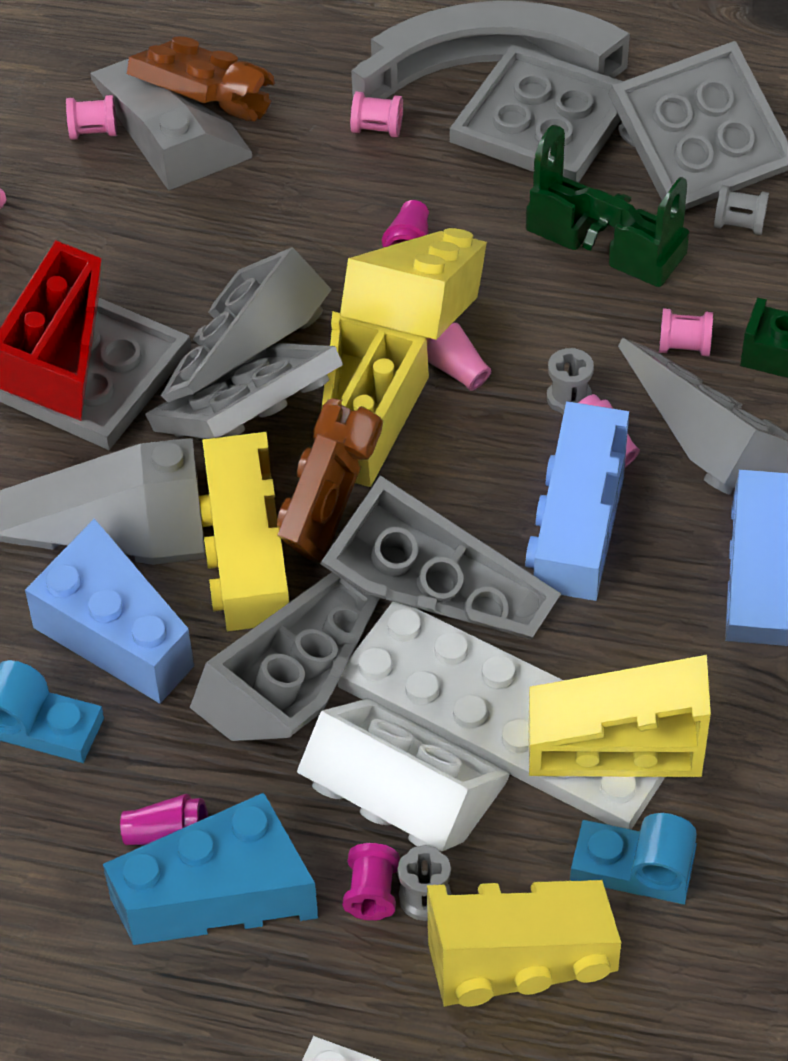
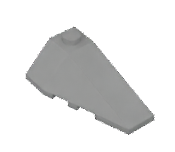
(171, 130)

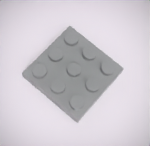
(527, 97)
(702, 124)
(125, 371)
(247, 391)

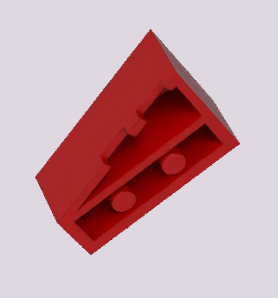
(52, 332)

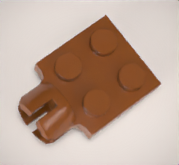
(205, 76)
(327, 477)

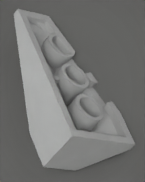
(249, 316)
(707, 422)
(138, 495)
(425, 561)
(286, 665)

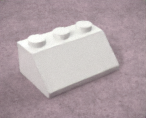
(400, 773)

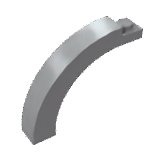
(484, 34)

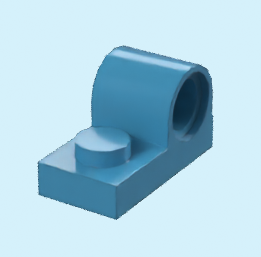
(43, 719)
(642, 862)

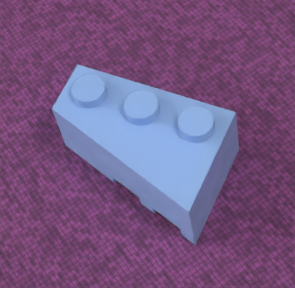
(580, 500)
(759, 560)
(111, 615)

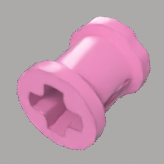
(376, 114)
(91, 117)
(686, 332)

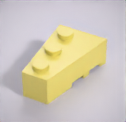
(415, 283)
(380, 372)
(245, 531)
(622, 722)
(520, 940)

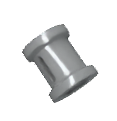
(729, 199)
(564, 382)
(412, 876)

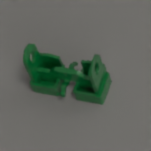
(574, 214)

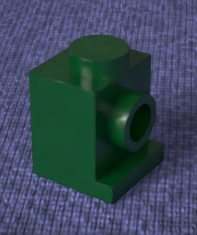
(766, 340)

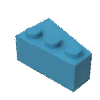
(212, 876)

